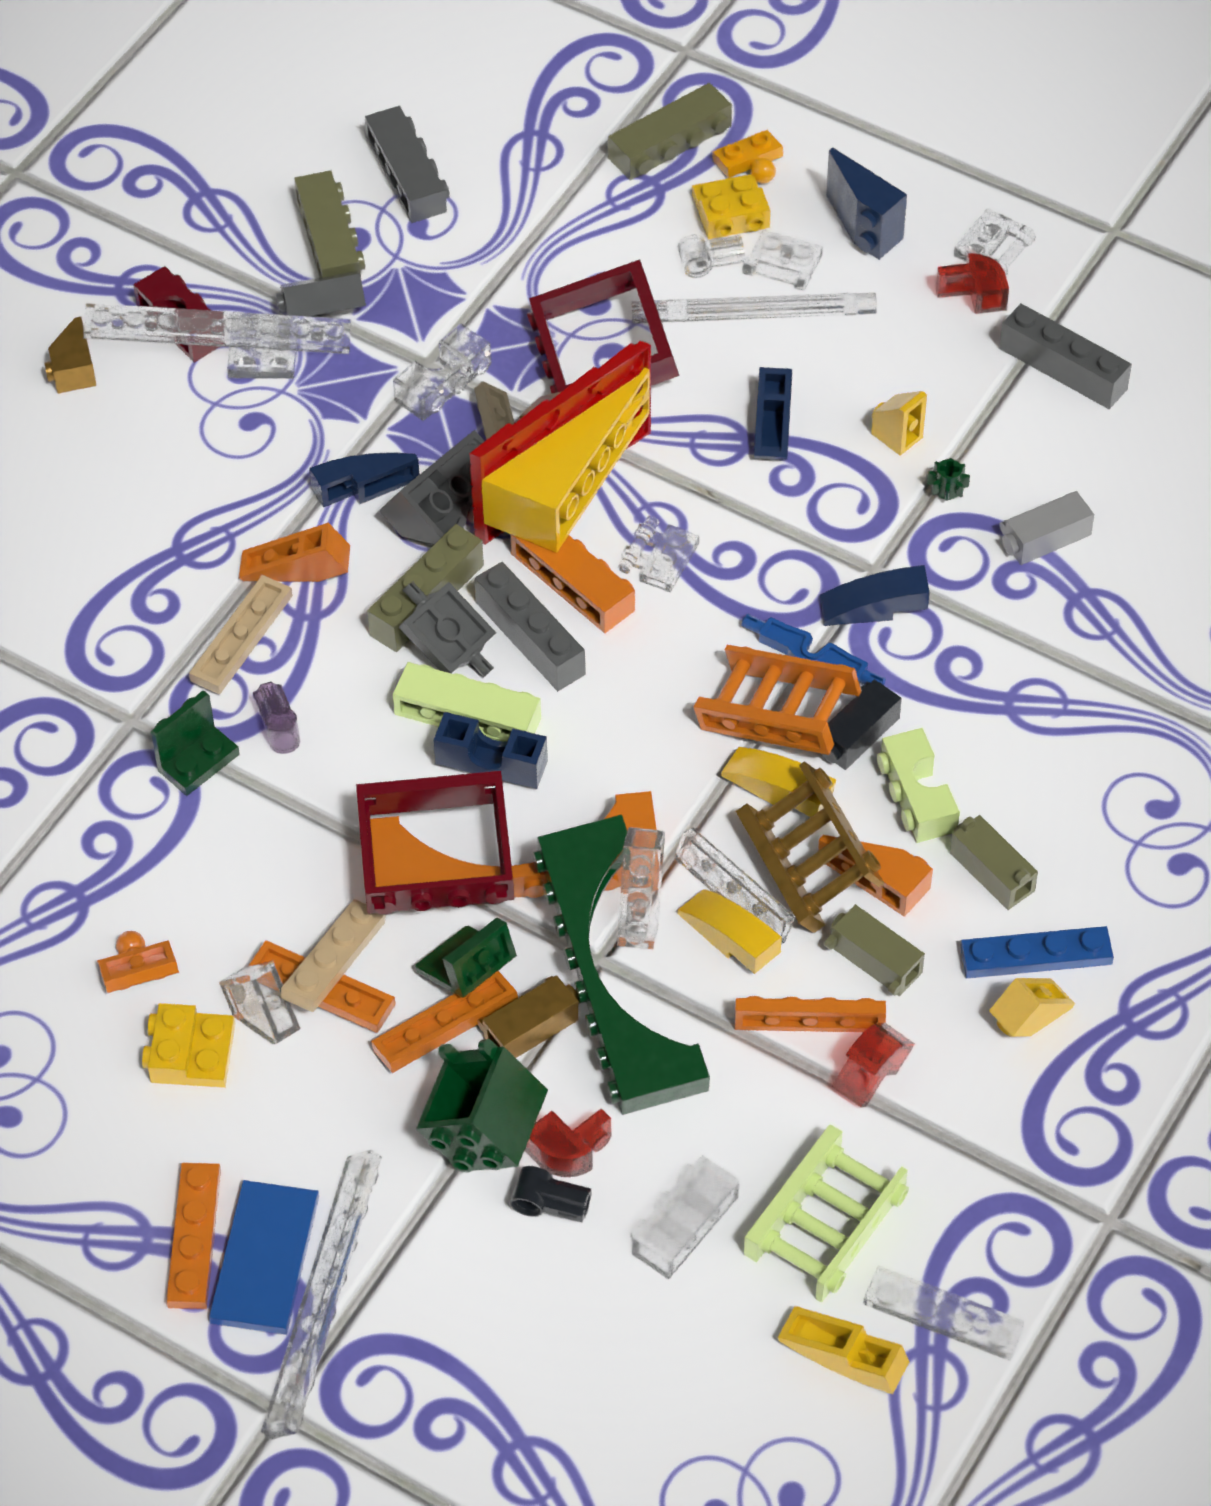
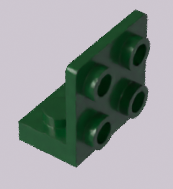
(191, 746)
(469, 957)

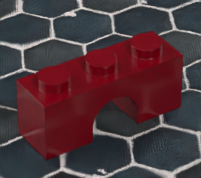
(170, 291)

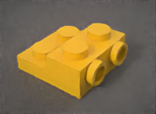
(731, 206)
(188, 1046)

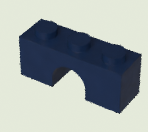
(464, 747)

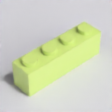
(428, 693)

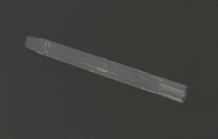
(760, 307)

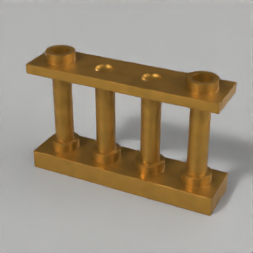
(776, 850)

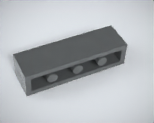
(407, 163)
(1065, 356)
(530, 626)

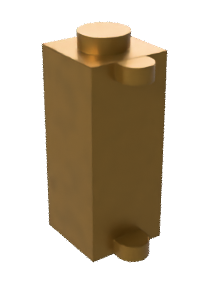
(532, 1017)

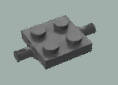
(447, 629)

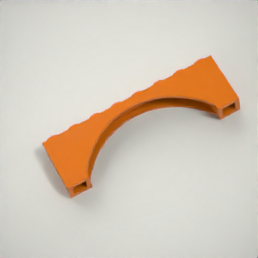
(407, 860)

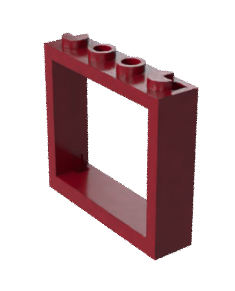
(591, 291)
(433, 794)

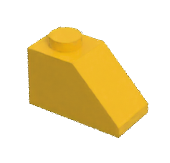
(900, 420)
(1030, 1006)

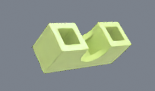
(925, 810)

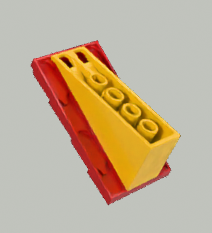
(552, 461)

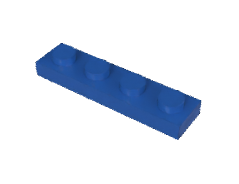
(1036, 952)

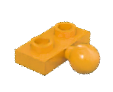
(750, 153)

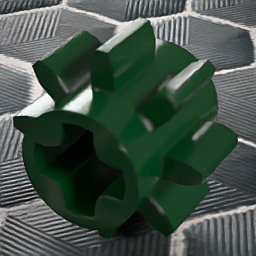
(948, 479)

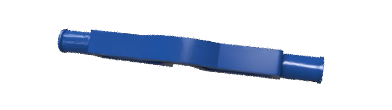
(797, 642)

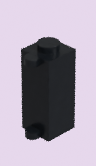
(862, 723)

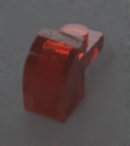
(980, 278)
(872, 1056)
(565, 1150)

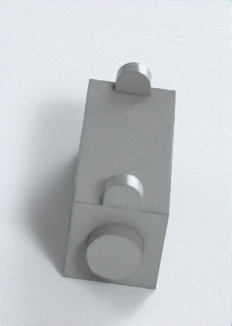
(1047, 527)

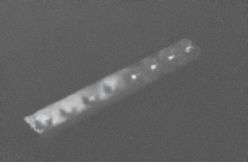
(217, 328)
(321, 1295)

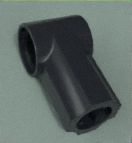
(540, 1192)

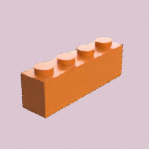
(580, 580)

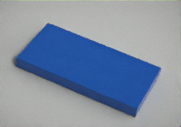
(264, 1257)

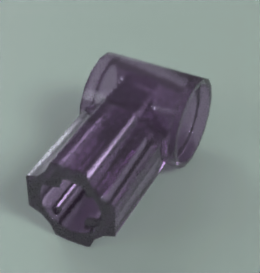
(277, 717)

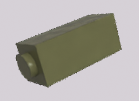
(993, 861)
(876, 949)

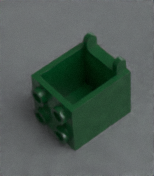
(481, 1107)

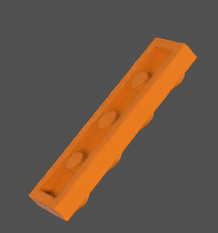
(346, 999)
(808, 1014)
(442, 1022)
(194, 1236)

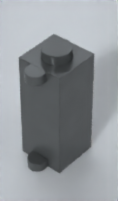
(321, 295)

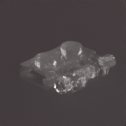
(668, 558)

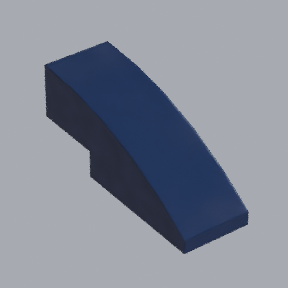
(773, 413)
(362, 476)
(876, 597)

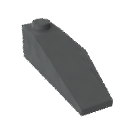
(435, 497)

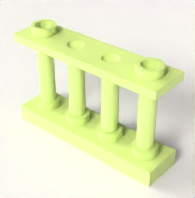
(808, 1180)

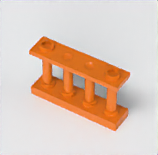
(781, 726)

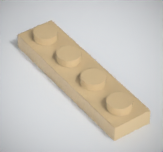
(240, 634)
(332, 956)

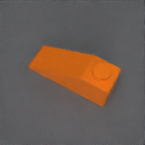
(299, 557)
(904, 875)

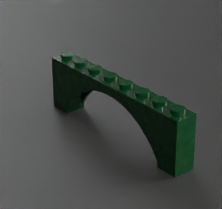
(640, 1062)

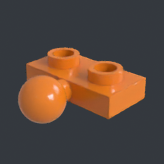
(136, 962)

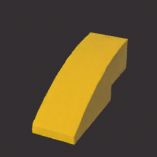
(770, 777)
(732, 929)
(845, 1348)

